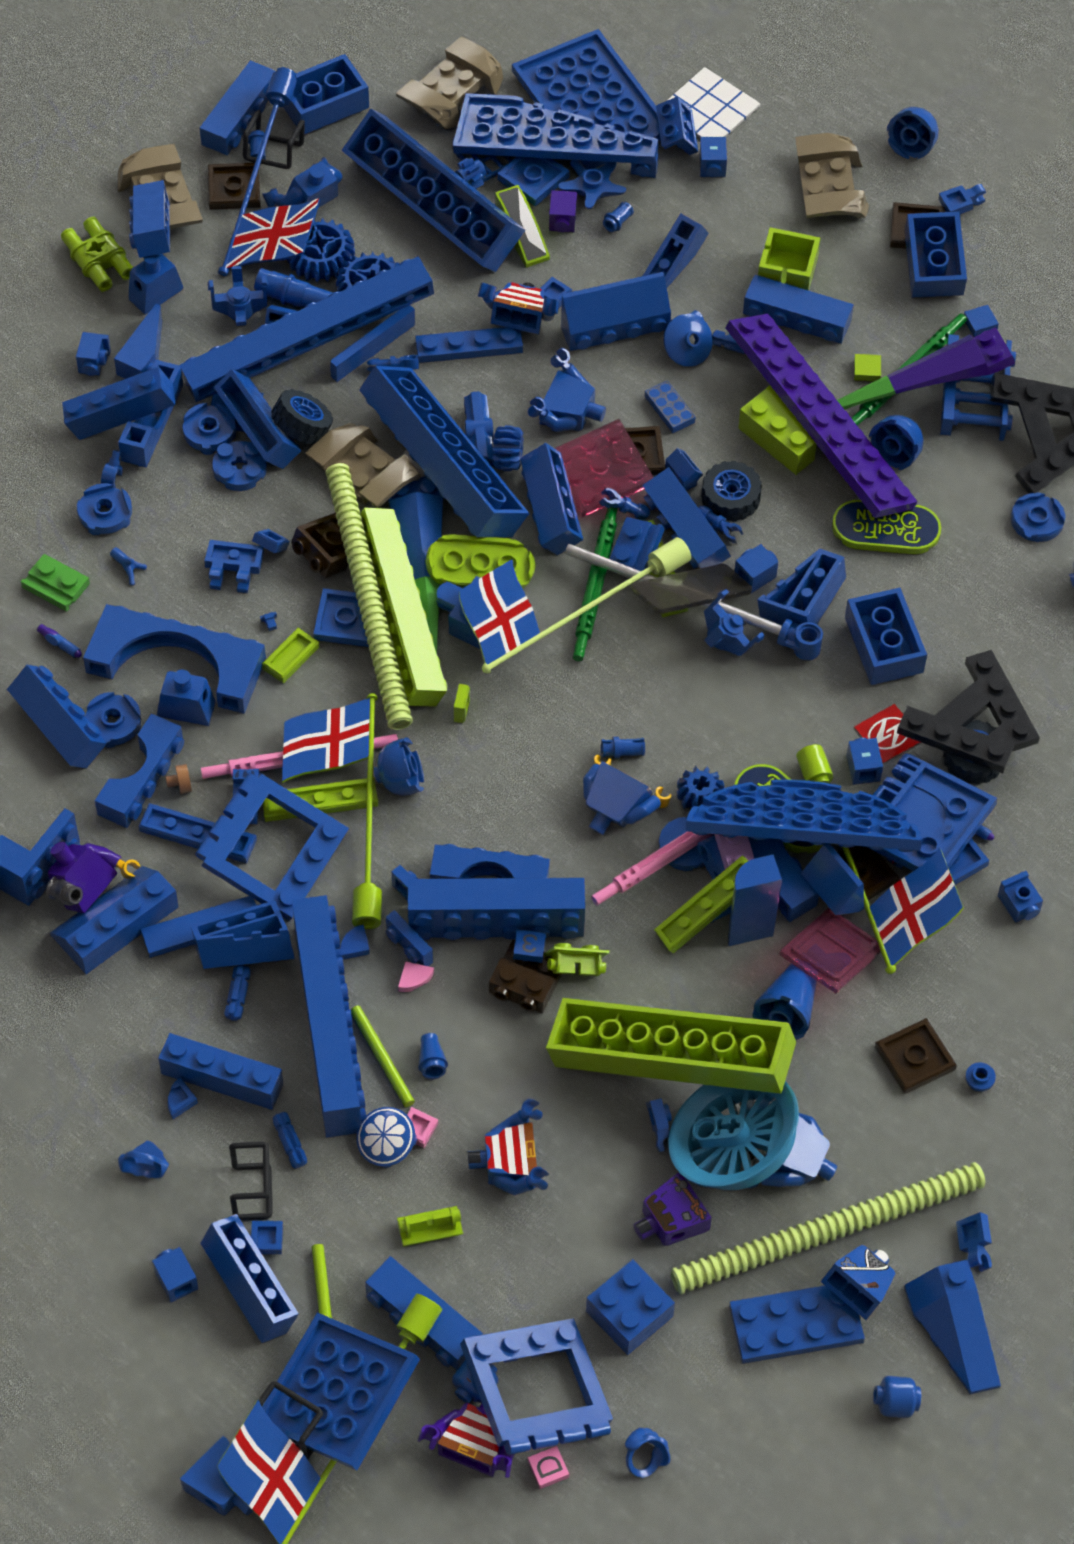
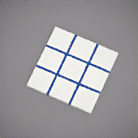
(715, 104)

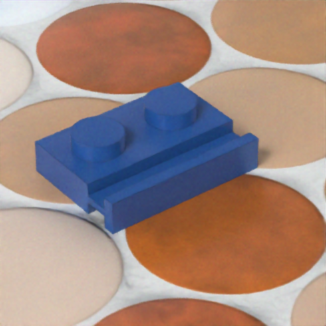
(636, 542)

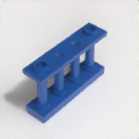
(953, 395)

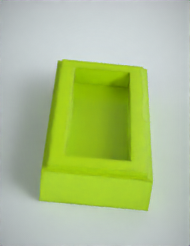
(290, 655)

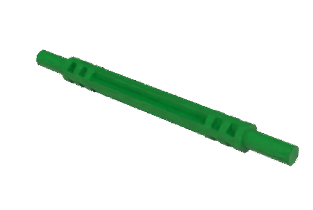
(935, 343)
(595, 583)

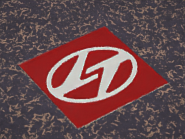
(884, 728)

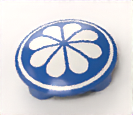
(386, 1136)

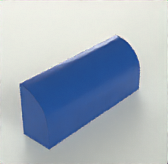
(755, 901)

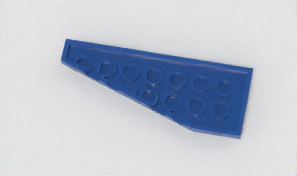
(518, 129)

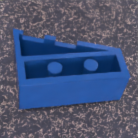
(807, 591)
(243, 937)

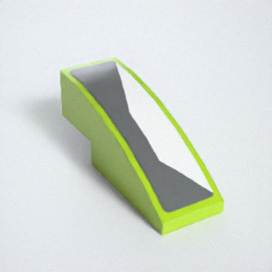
(531, 244)

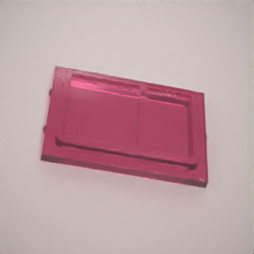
(831, 950)

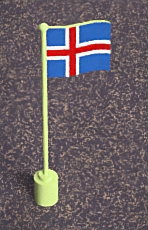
(505, 619)

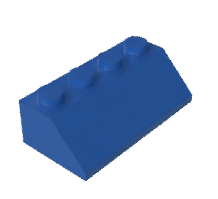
(615, 311)
(116, 918)

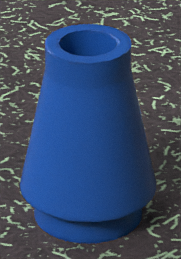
(432, 1059)

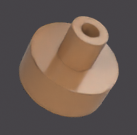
(180, 779)

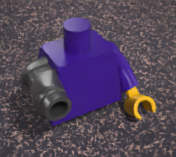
(83, 873)

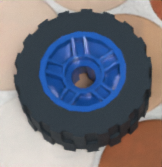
(301, 416)
(731, 477)
(968, 770)

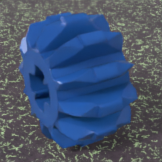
(507, 448)
(696, 786)

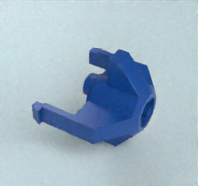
(239, 301)
(726, 630)

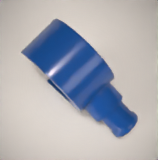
(112, 469)

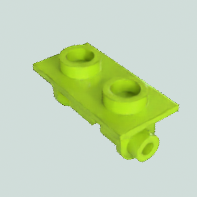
(588, 957)
(430, 1226)

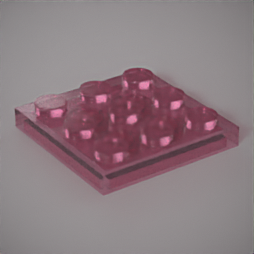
(603, 461)

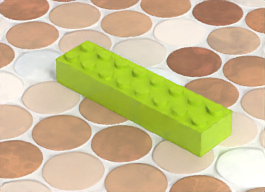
(672, 1045)

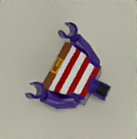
(468, 1440)

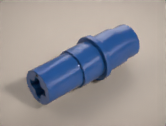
(289, 289)

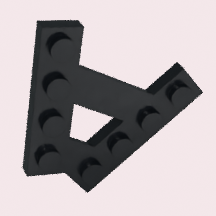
(1034, 400)
(948, 727)

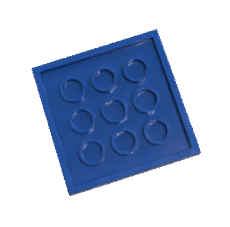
(347, 1377)

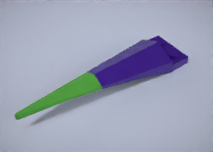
(957, 361)

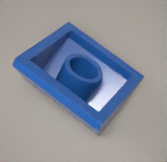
(835, 881)

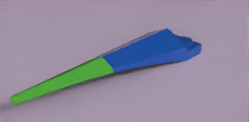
(420, 513)

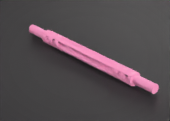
(269, 761)
(649, 865)

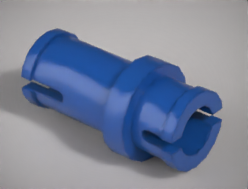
(622, 747)

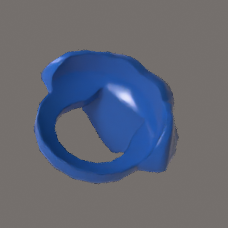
(144, 1161)
(660, 1453)

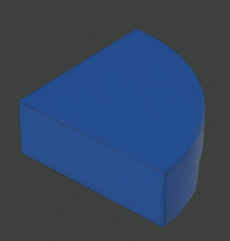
(355, 943)
(180, 1098)

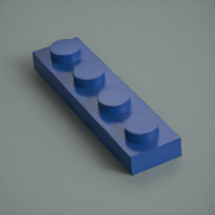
(468, 344)

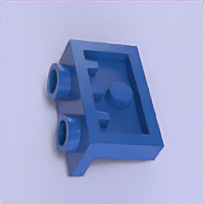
(677, 125)

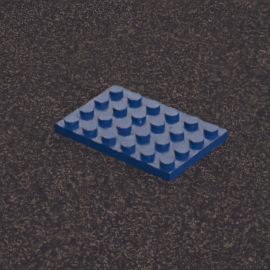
(590, 81)

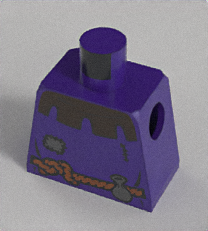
(673, 1213)

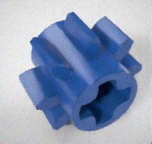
(472, 172)

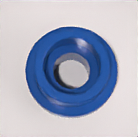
(979, 1084)

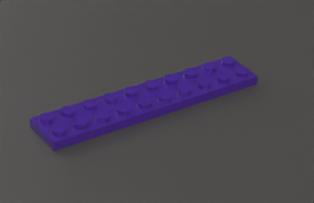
(821, 415)

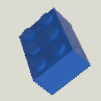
(327, 94)
(935, 254)
(885, 636)

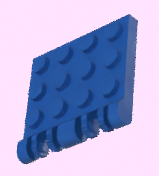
(939, 805)

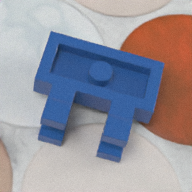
(233, 557)

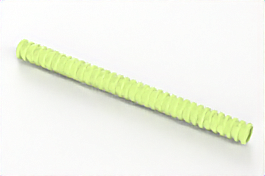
(368, 597)
(828, 1228)

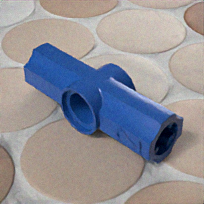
(479, 425)

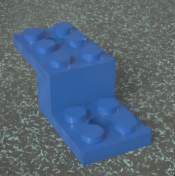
(25, 871)

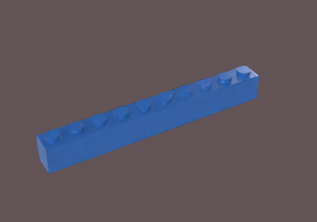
(309, 327)

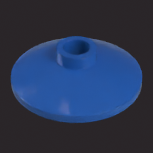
(678, 344)

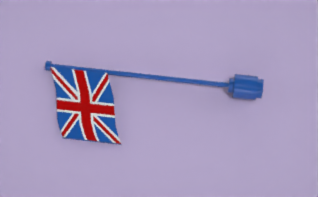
(273, 231)

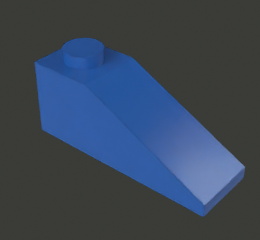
(677, 248)
(142, 347)

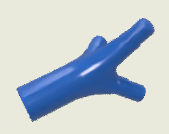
(127, 563)

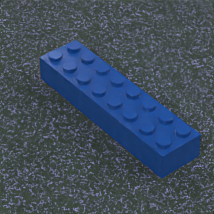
(433, 190)
(443, 452)
(329, 1016)

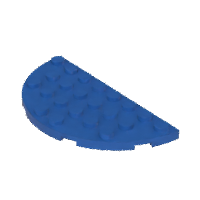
(804, 813)

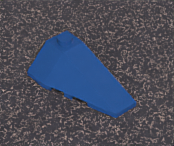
(952, 1314)

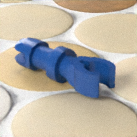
(407, 361)
(624, 504)
(719, 523)

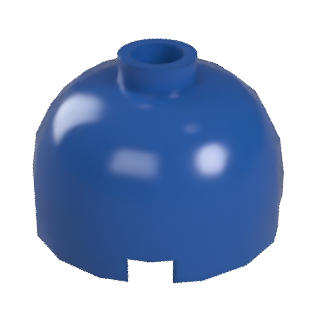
(912, 132)
(897, 440)
(399, 768)

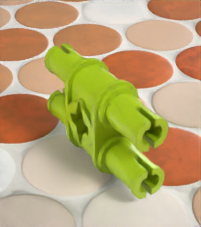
(97, 253)

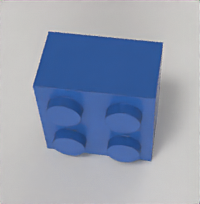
(630, 1307)

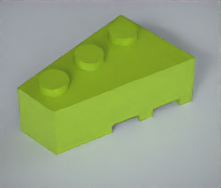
(777, 430)

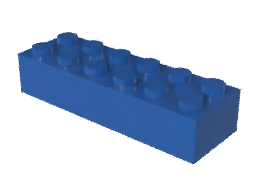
(496, 907)

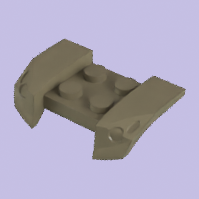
(444, 88)
(156, 165)
(828, 177)
(372, 470)

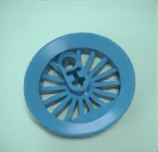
(730, 1137)

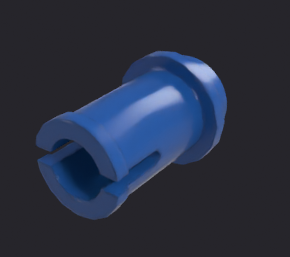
(255, 140)
(614, 220)

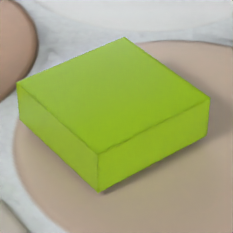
(867, 367)
(461, 703)

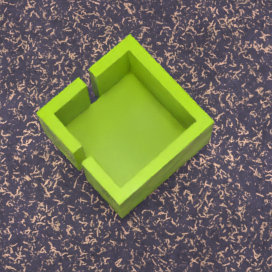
(789, 258)

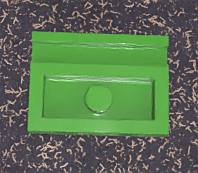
(55, 582)

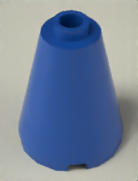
(788, 1000)

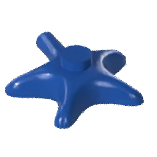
(592, 183)

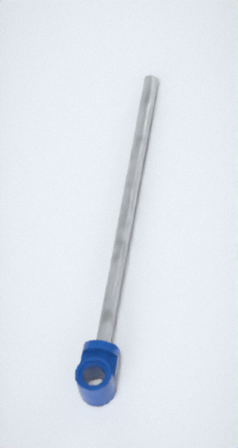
(789, 634)

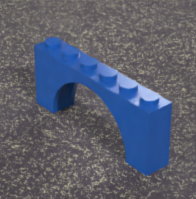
(127, 632)

